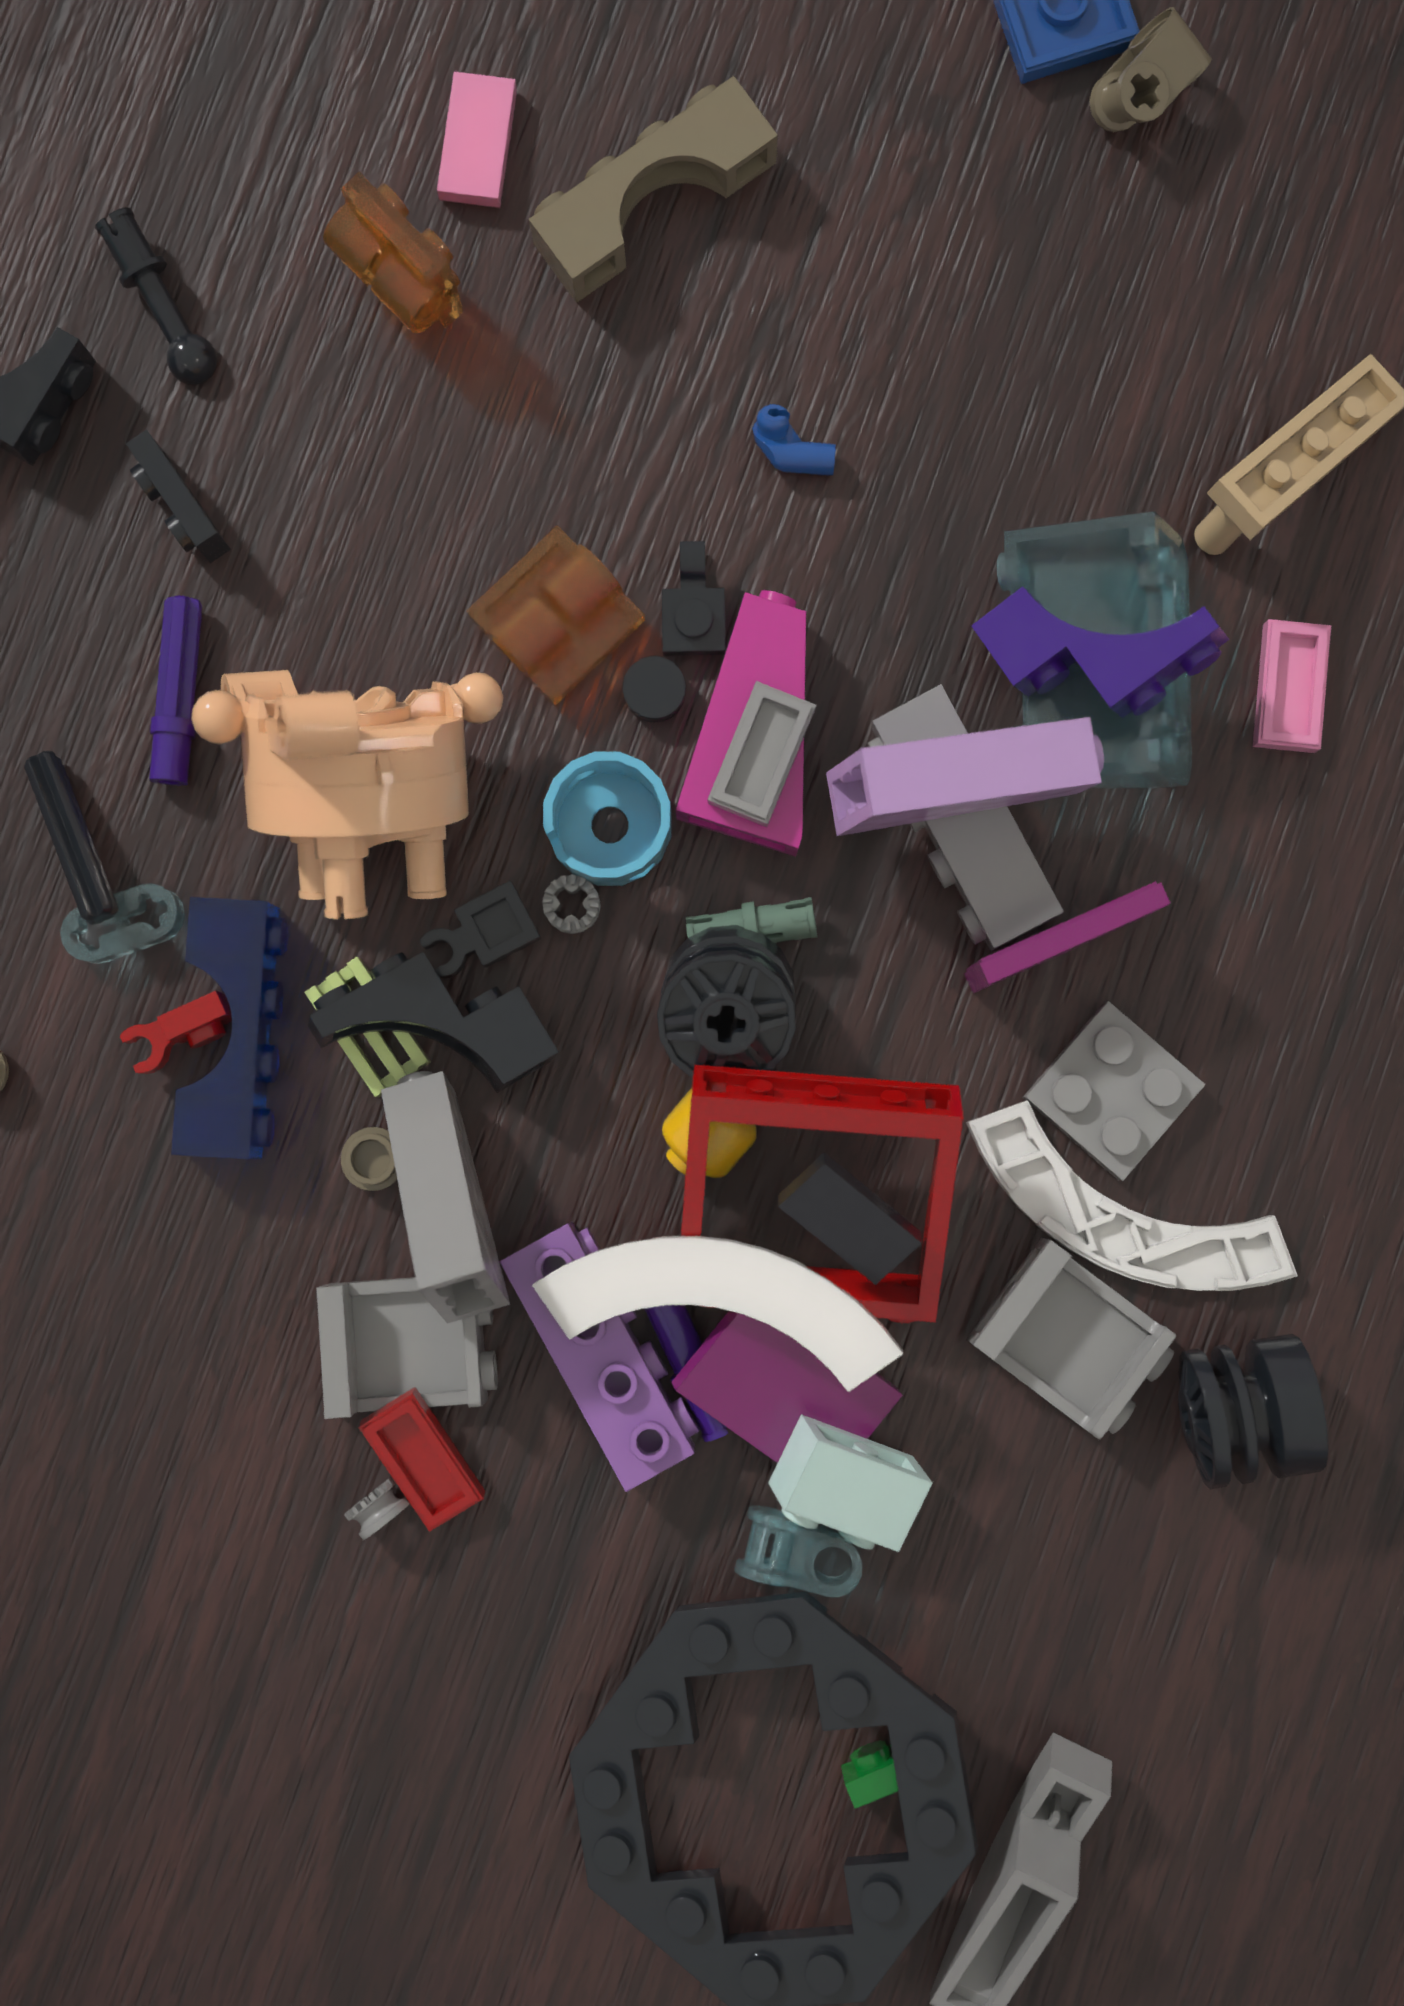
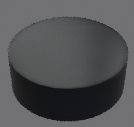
(654, 689)

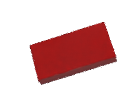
(422, 1459)

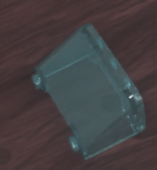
(1110, 580)

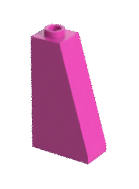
(764, 648)

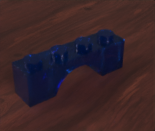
(227, 1108)

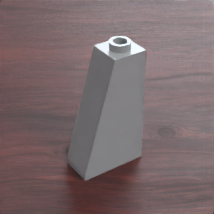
(442, 1198)

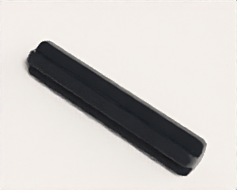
(71, 838)

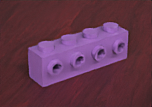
(607, 1369)

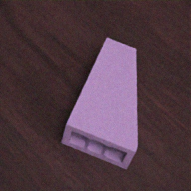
(963, 774)

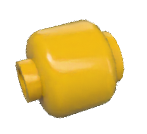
(725, 1144)

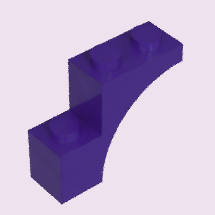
(1125, 669)

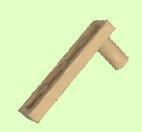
(1300, 455)

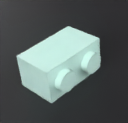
(848, 1485)

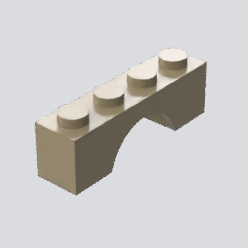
(712, 143)

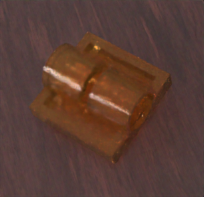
(387, 252)
(556, 614)

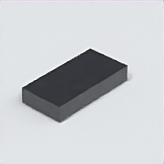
(849, 1218)

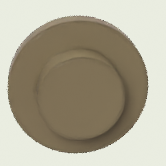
(369, 1159)

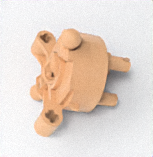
(351, 773)

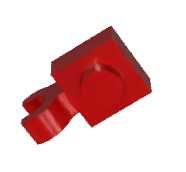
(194, 1022)

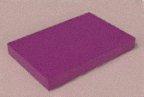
(1066, 936)
(764, 1381)

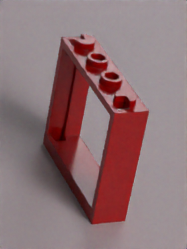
(840, 1106)

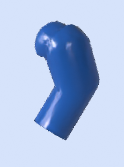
(786, 449)

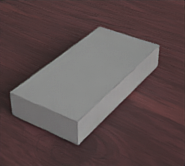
(761, 754)

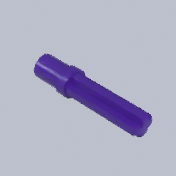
(176, 687)

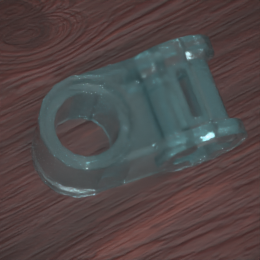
(794, 1555)

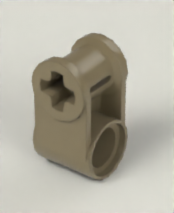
(1149, 73)

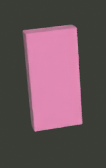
(477, 139)
(1291, 686)

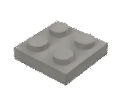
(1113, 1091)

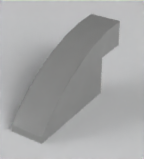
(1025, 1878)

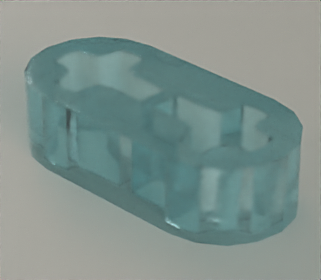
(127, 937)

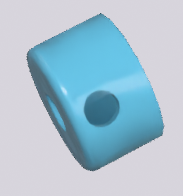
(598, 783)

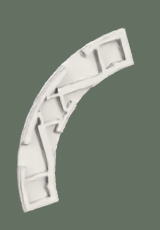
(1113, 1235)
(724, 1277)

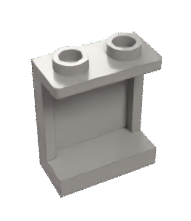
(389, 1339)
(1073, 1339)

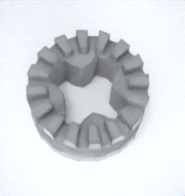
(572, 885)
(377, 1512)

